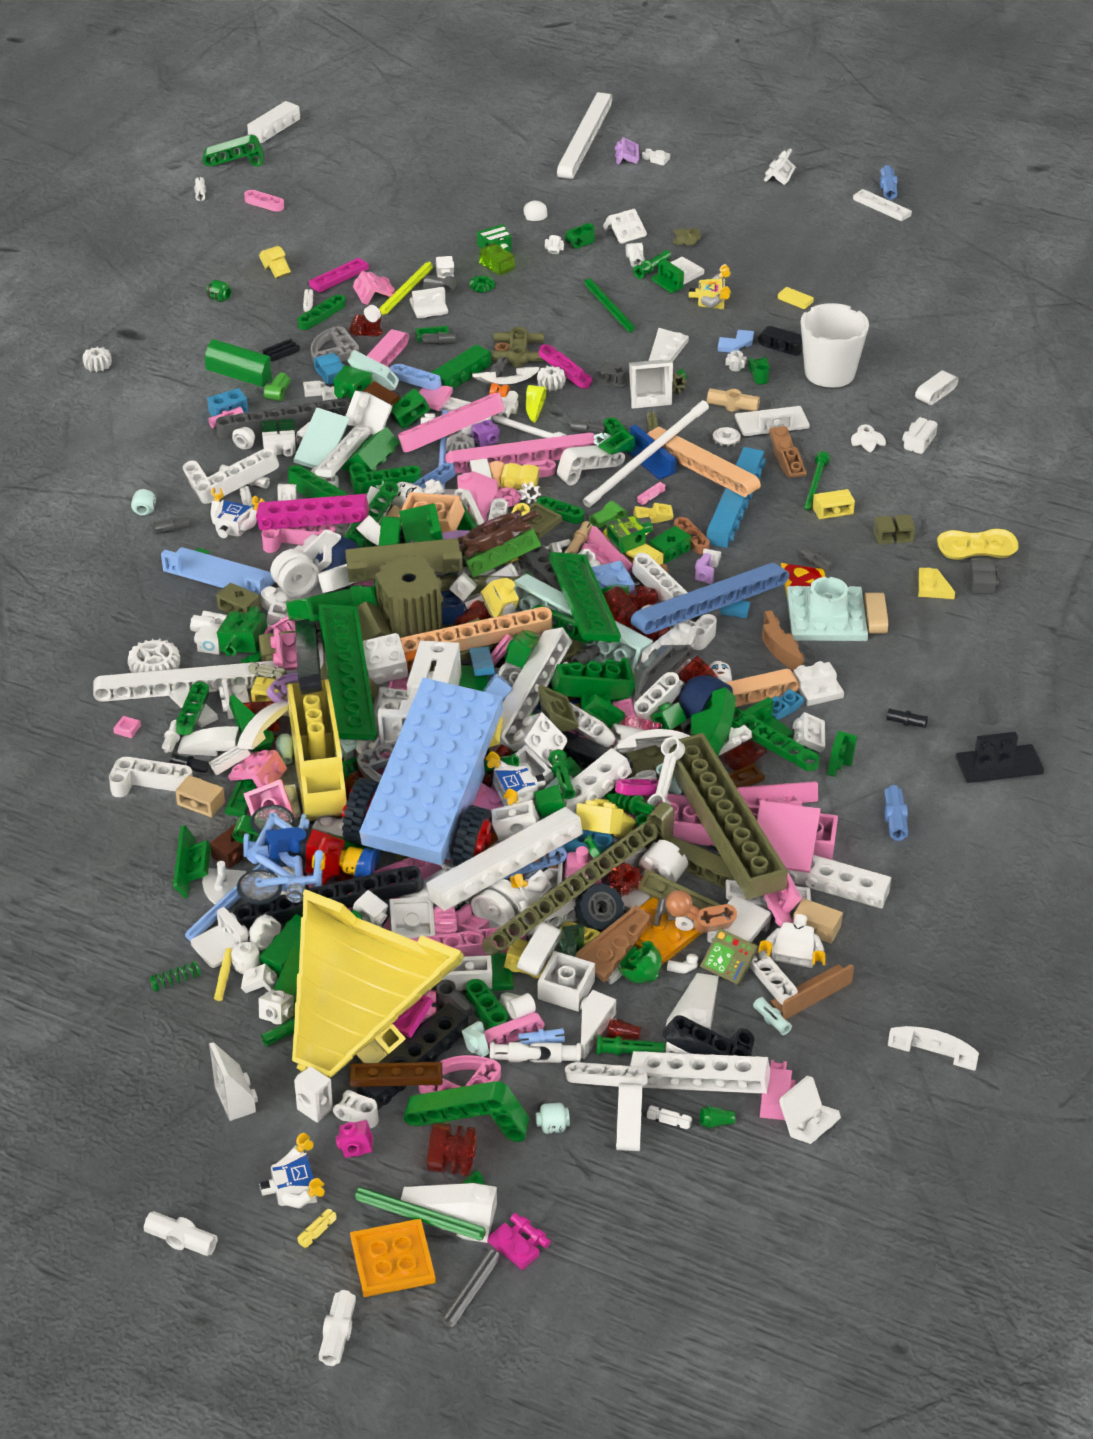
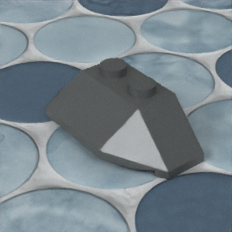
(660, 661)

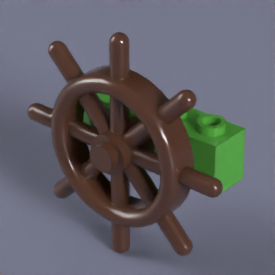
(498, 541)

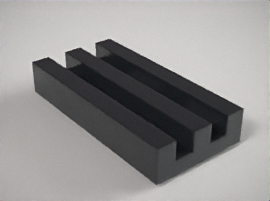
(281, 350)

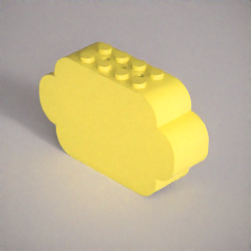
(317, 752)

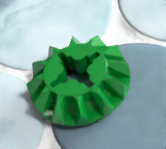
(482, 283)

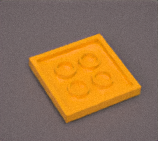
(665, 936)
(392, 1258)

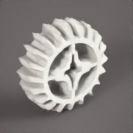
(153, 656)

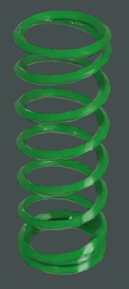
(153, 979)

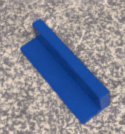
(660, 463)

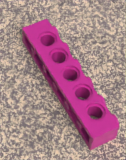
(312, 511)

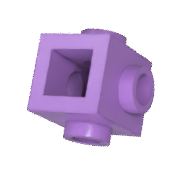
(485, 433)

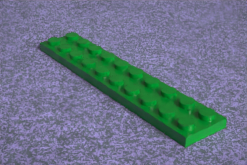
(347, 671)

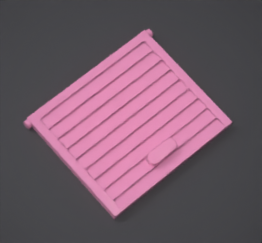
(791, 832)

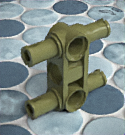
(518, 340)

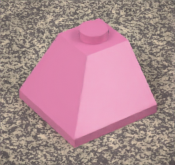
(268, 795)

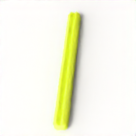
(405, 288)

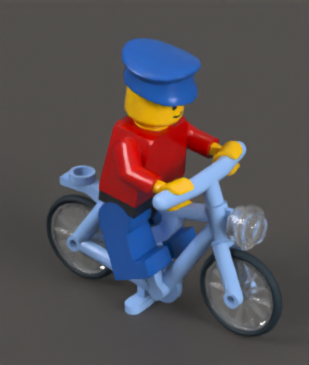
(298, 848)

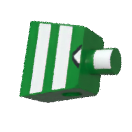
(497, 235)

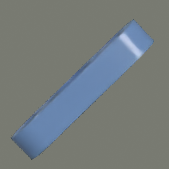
(442, 473)

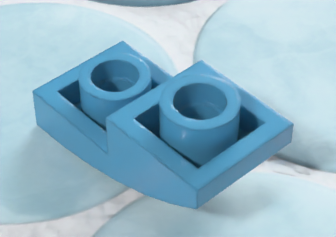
(786, 704)

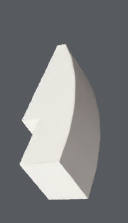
(209, 741)

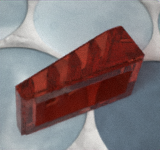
(731, 756)

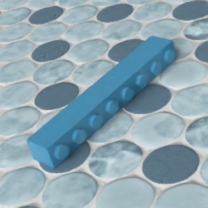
(732, 505)

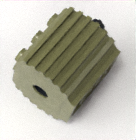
(409, 596)

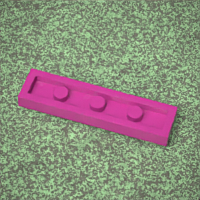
(338, 275)

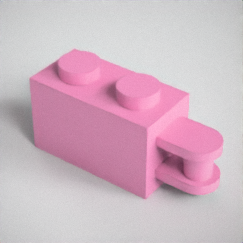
(779, 1084)

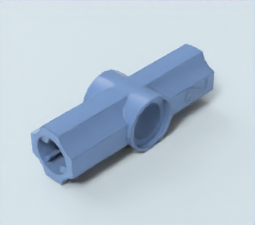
(888, 182)
(895, 813)

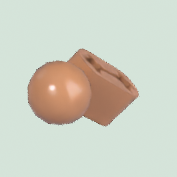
(680, 904)

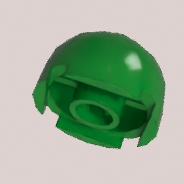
(641, 964)

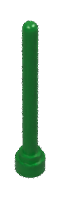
(821, 460)

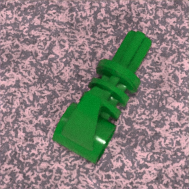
(630, 803)

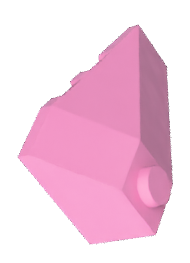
(482, 490)

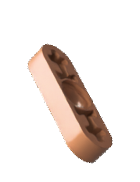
(687, 526)

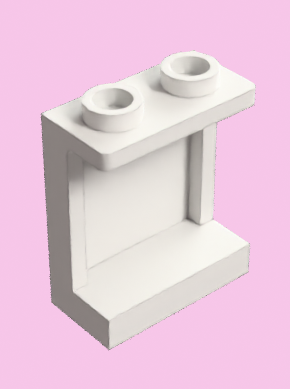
(749, 920)

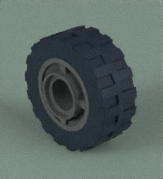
(608, 899)

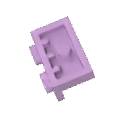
(628, 150)

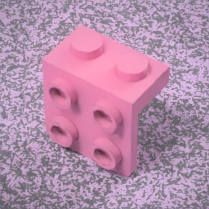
(369, 283)
(260, 766)

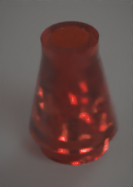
(623, 1029)

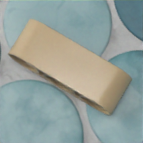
(876, 613)

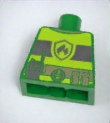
(627, 532)

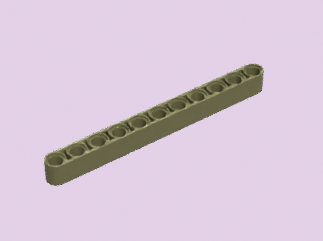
(565, 893)

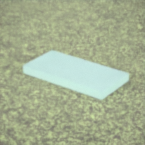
(320, 437)

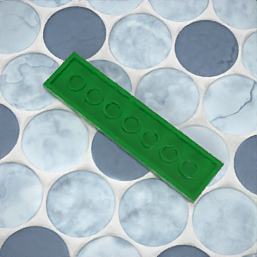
(584, 597)

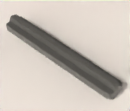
(470, 1288)

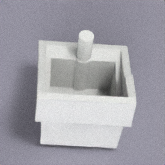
(651, 383)

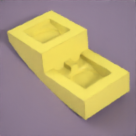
(657, 513)

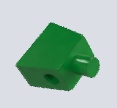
(349, 380)

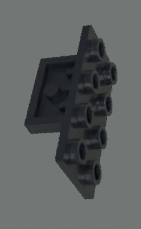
(999, 758)

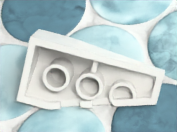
(698, 1000)
(463, 1201)

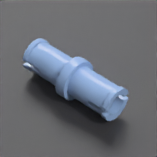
(541, 1036)

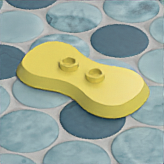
(992, 543)

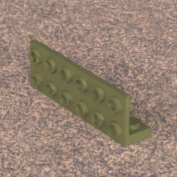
(441, 554)

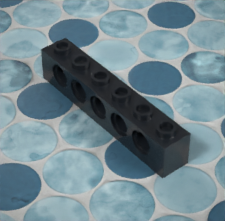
(425, 1045)

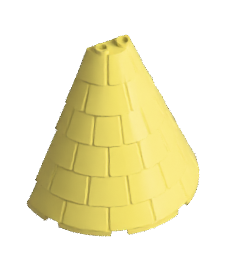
(355, 982)

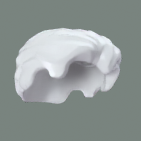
(264, 931)

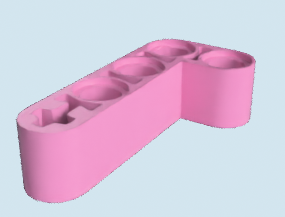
(274, 537)

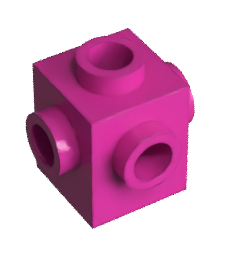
(355, 1138)

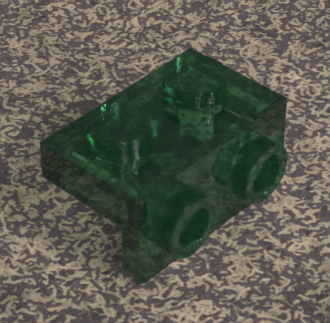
(572, 939)

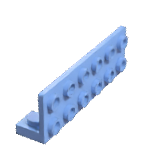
(215, 570)

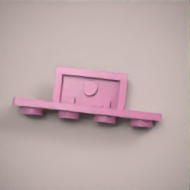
(604, 549)
(781, 793)
(783, 901)

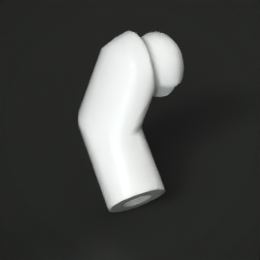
(683, 967)

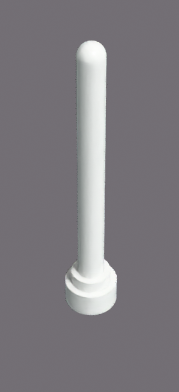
(526, 428)

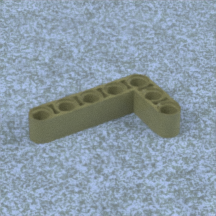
(700, 861)

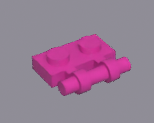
(514, 1246)

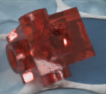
(643, 596)
(624, 878)

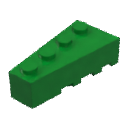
(595, 678)

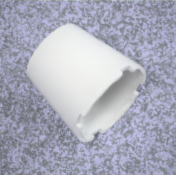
(832, 343)

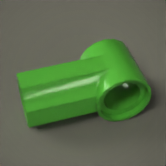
(277, 388)
(610, 511)

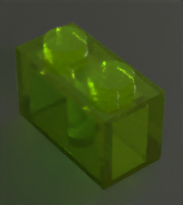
(496, 259)

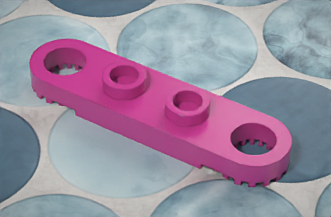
(571, 370)

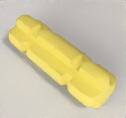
(316, 1228)

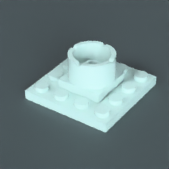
(827, 611)

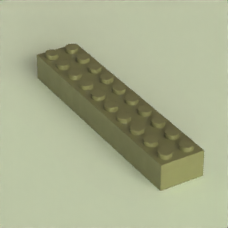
(728, 819)

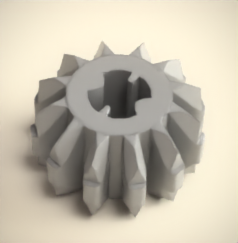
(459, 442)

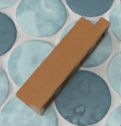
(815, 990)

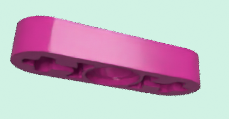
(636, 786)

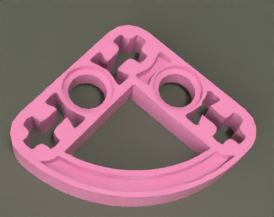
(466, 1062)

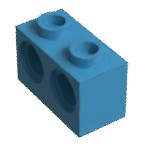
(227, 401)

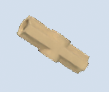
(733, 400)

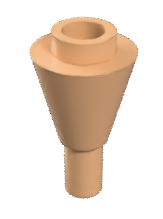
(496, 471)

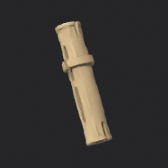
(579, 538)

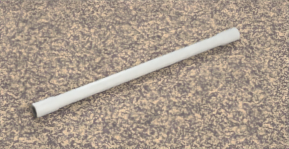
(595, 495)

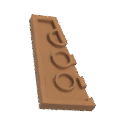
(615, 942)

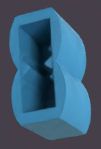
(328, 367)

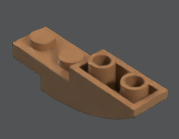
(786, 453)
(779, 643)

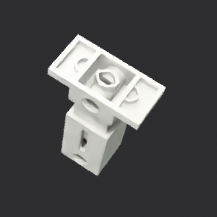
(432, 661)

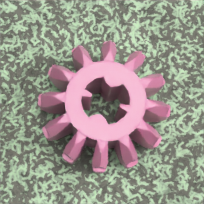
(444, 921)

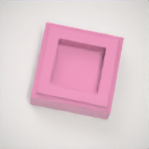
(127, 727)

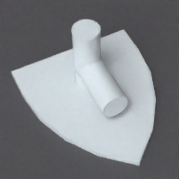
(220, 881)

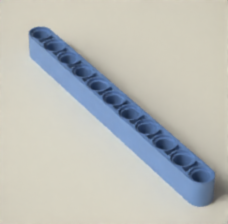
(709, 598)

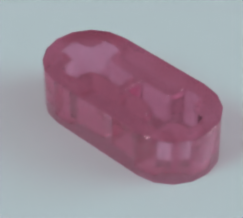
(641, 723)

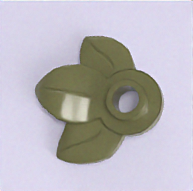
(687, 237)

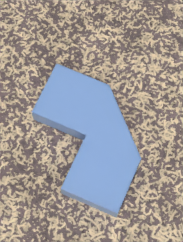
(743, 338)

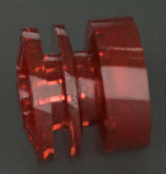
(452, 1149)

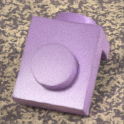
(704, 571)

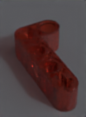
(623, 610)

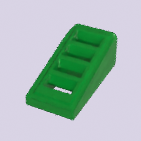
(618, 442)

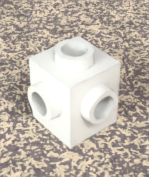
(276, 1006)

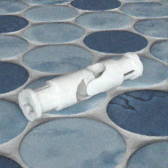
(521, 1052)

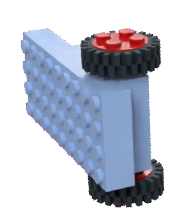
(430, 780)

